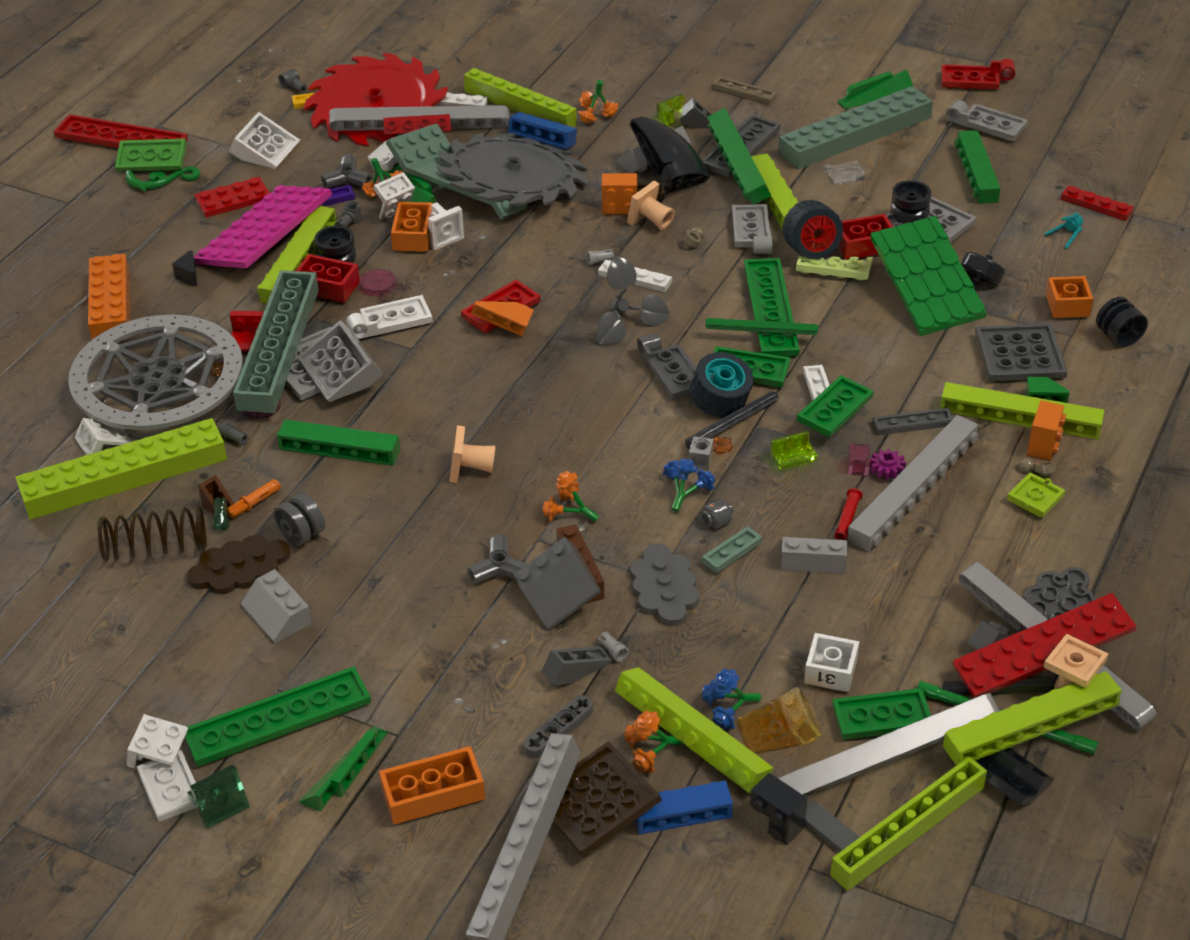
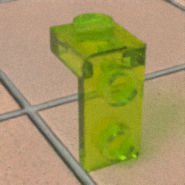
(667, 108)

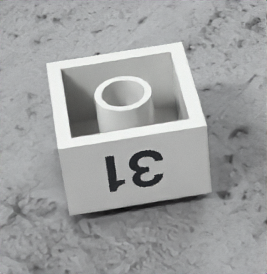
(831, 662)

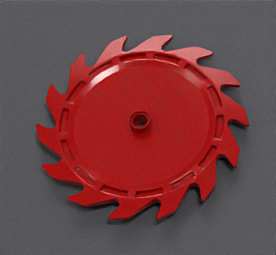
(372, 85)

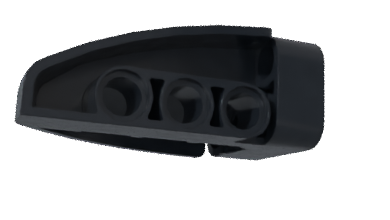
(669, 154)

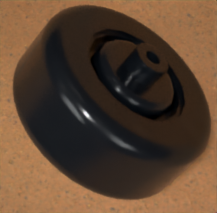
(983, 268)

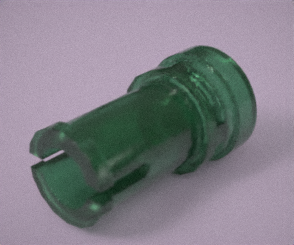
(220, 518)

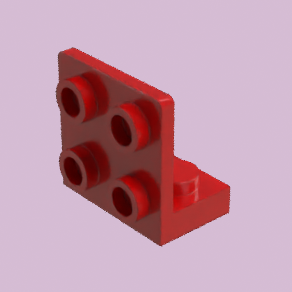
(244, 327)

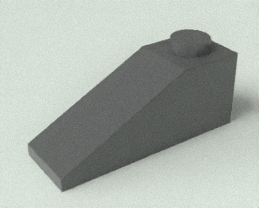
(572, 664)

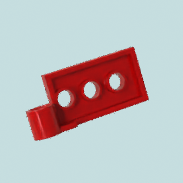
(977, 76)

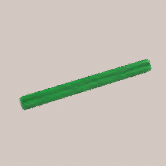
(761, 326)

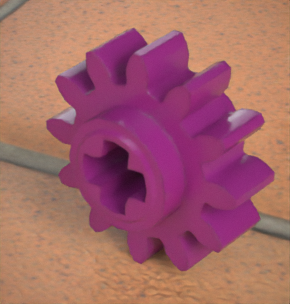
(887, 464)

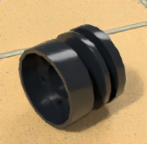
(1121, 321)

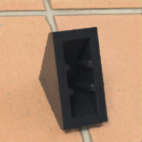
(185, 269)

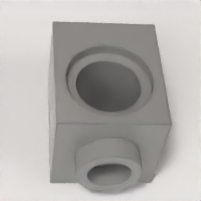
(701, 452)

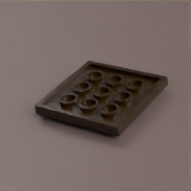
(602, 799)

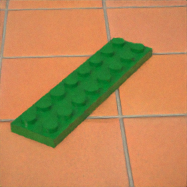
(770, 303)
(276, 716)

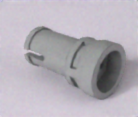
(598, 256)
(616, 649)

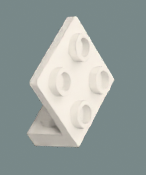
(393, 191)
(93, 434)
(156, 741)

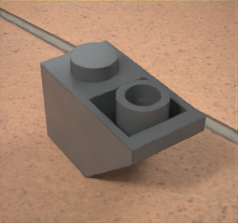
(987, 634)

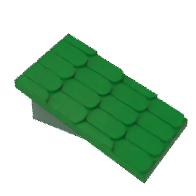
(928, 275)

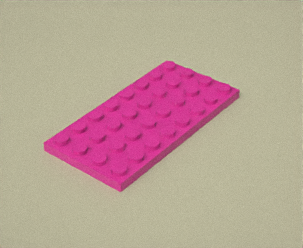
(262, 226)

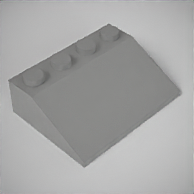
(339, 363)

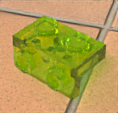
(792, 450)

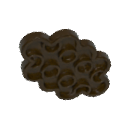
(237, 564)

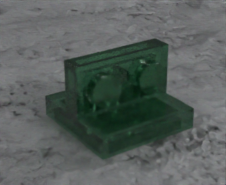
(219, 796)

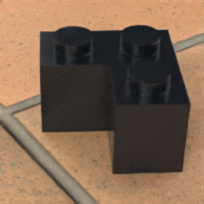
(782, 805)

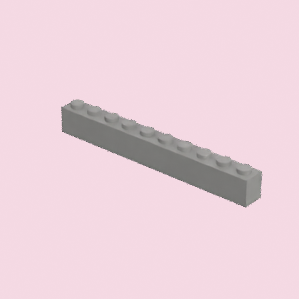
(912, 483)
(525, 840)

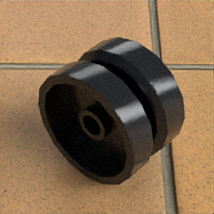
(910, 201)
(336, 243)

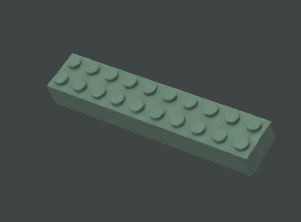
(855, 127)
(276, 342)

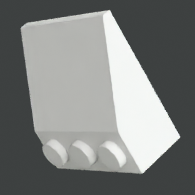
(263, 142)

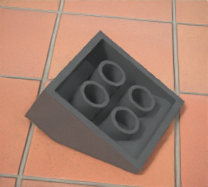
(557, 583)

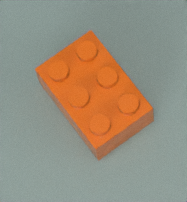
(411, 227)

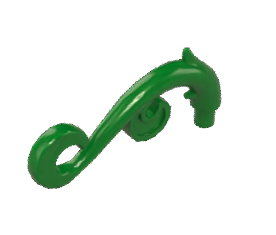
(159, 179)

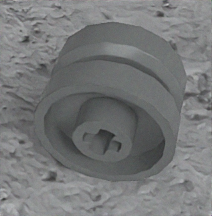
(299, 519)

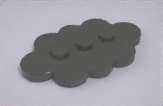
(664, 584)
(1059, 593)

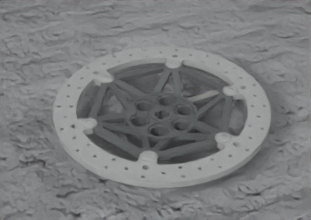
(159, 379)

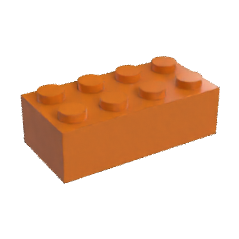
(432, 785)

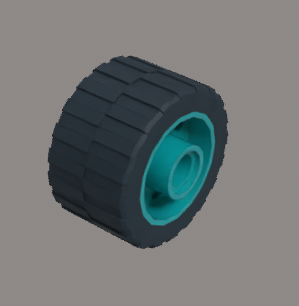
(721, 384)

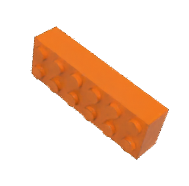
(108, 293)

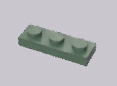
(731, 549)

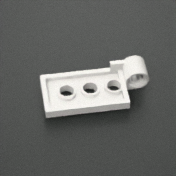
(363, 326)

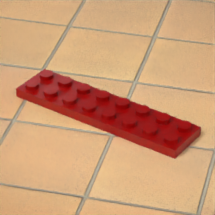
(109, 132)
(1027, 650)

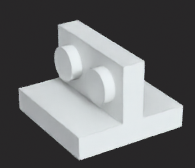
(445, 226)

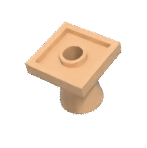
(646, 205)
(470, 456)
(1075, 662)

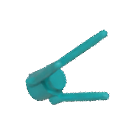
(1072, 223)

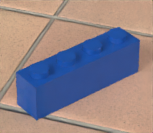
(542, 130)
(687, 808)

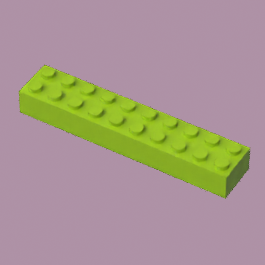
(121, 468)

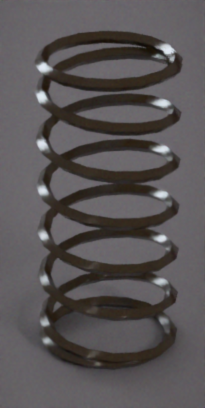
(199, 532)

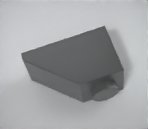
(694, 115)

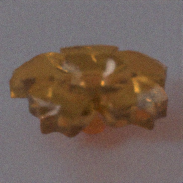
(217, 369)
(722, 445)

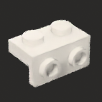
(384, 157)

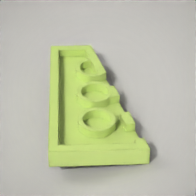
(835, 266)

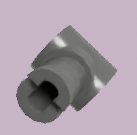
(292, 79)
(351, 215)

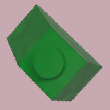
(1046, 389)

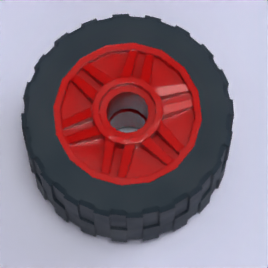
(812, 229)

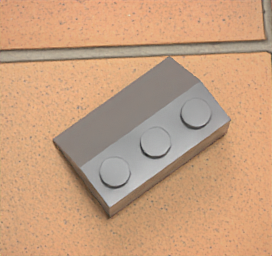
(814, 555)
(276, 607)

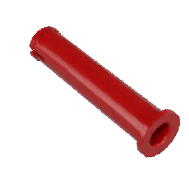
(853, 497)

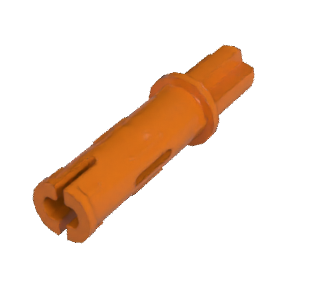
(247, 502)

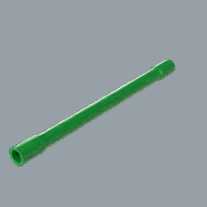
(1076, 741)

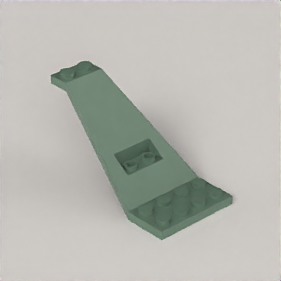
(419, 155)

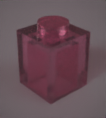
(859, 459)

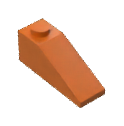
(507, 315)

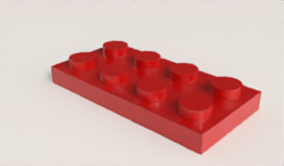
(231, 197)
(511, 292)

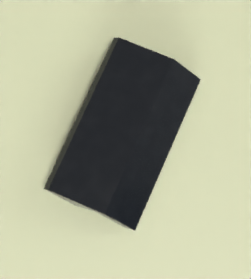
(1015, 776)

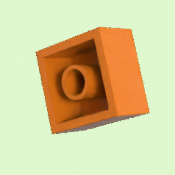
(617, 192)
(1069, 297)
(1046, 430)

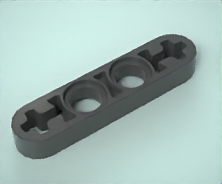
(557, 725)

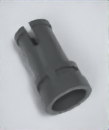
(229, 432)

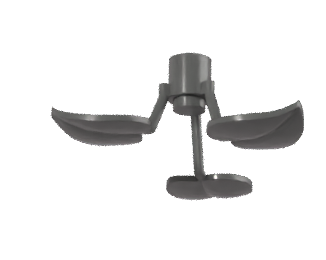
(653, 309)

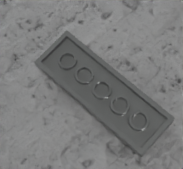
(754, 132)

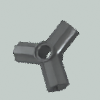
(346, 174)
(498, 563)

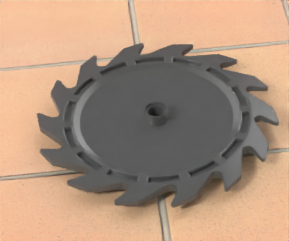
(512, 169)

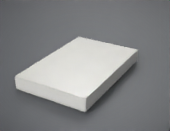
(167, 786)

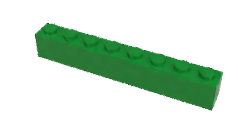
(738, 157)

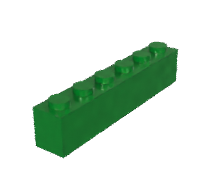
(977, 167)
(338, 442)

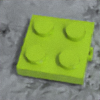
(1036, 495)

